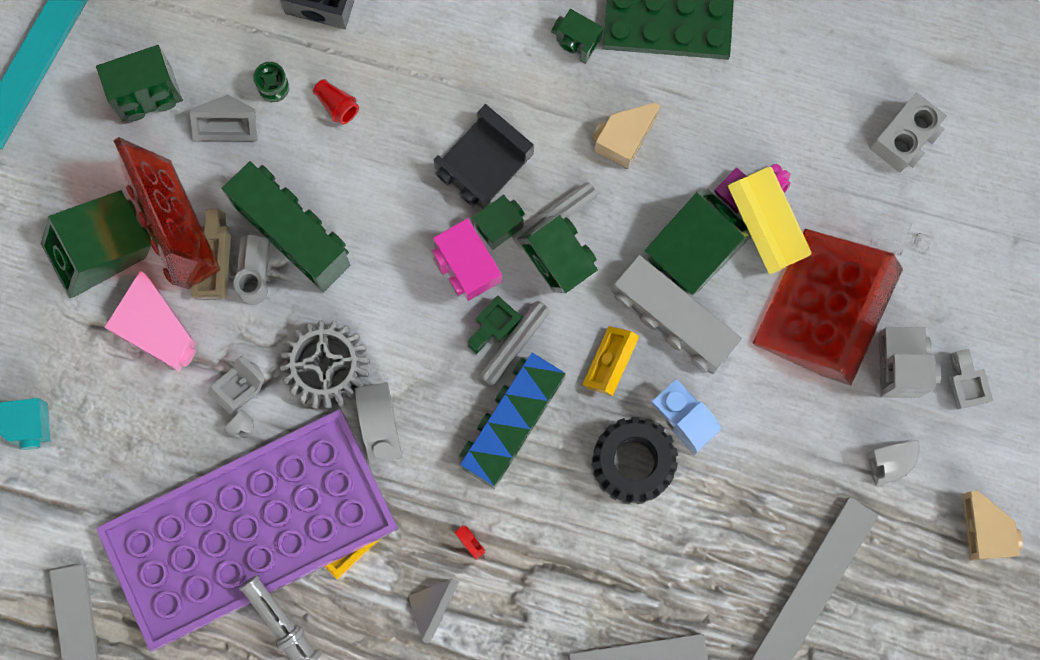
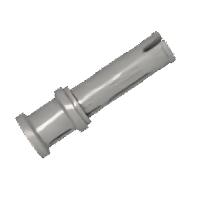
(293, 634)

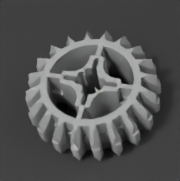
(310, 366)

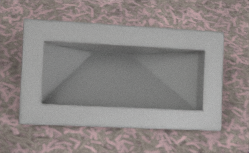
(223, 121)
(430, 607)

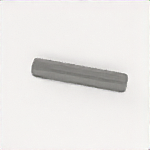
(565, 207)
(514, 343)

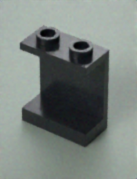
(484, 158)

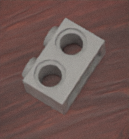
(905, 130)

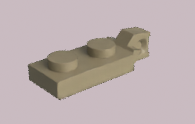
(219, 240)

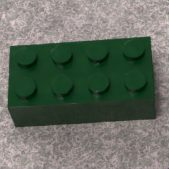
(287, 226)

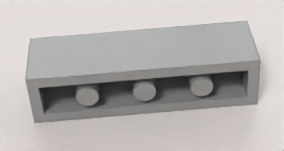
(676, 315)

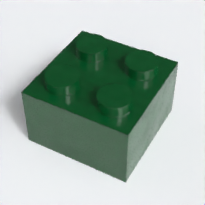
(139, 83)
(558, 253)

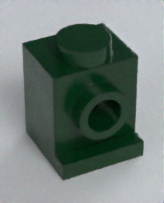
(577, 34)

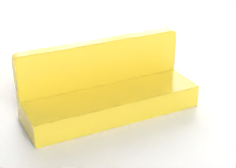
(769, 220)

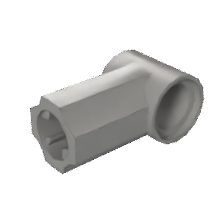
(252, 267)

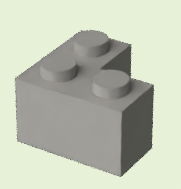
(906, 363)

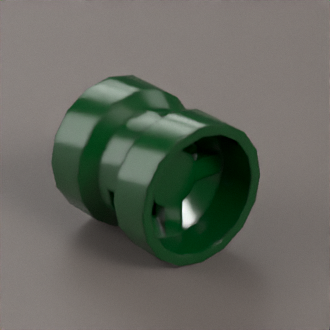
(270, 75)

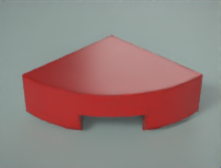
(470, 542)

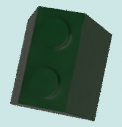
(94, 241)
(698, 241)

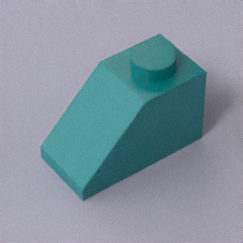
(25, 422)

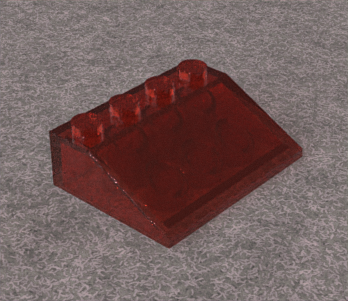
(167, 215)
(829, 306)

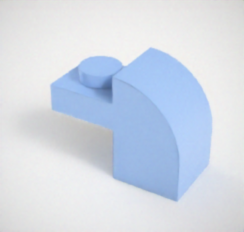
(690, 419)

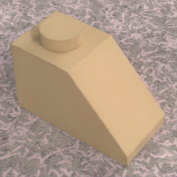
(625, 133)
(989, 529)

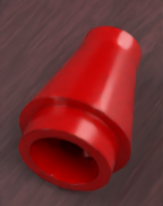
(337, 103)

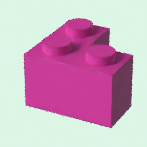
(466, 260)

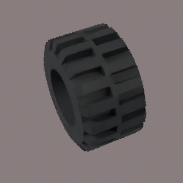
(651, 437)

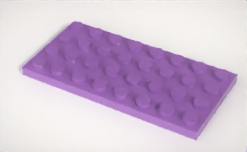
(259, 515)

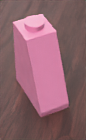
(152, 325)

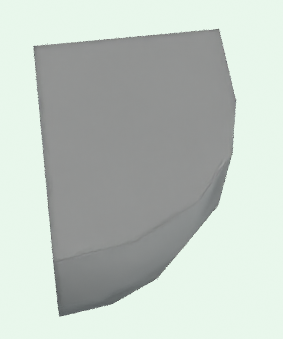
(893, 461)

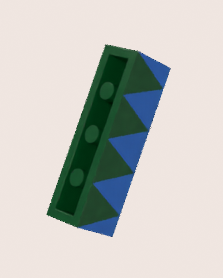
(512, 420)

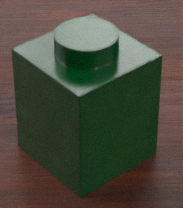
(499, 221)

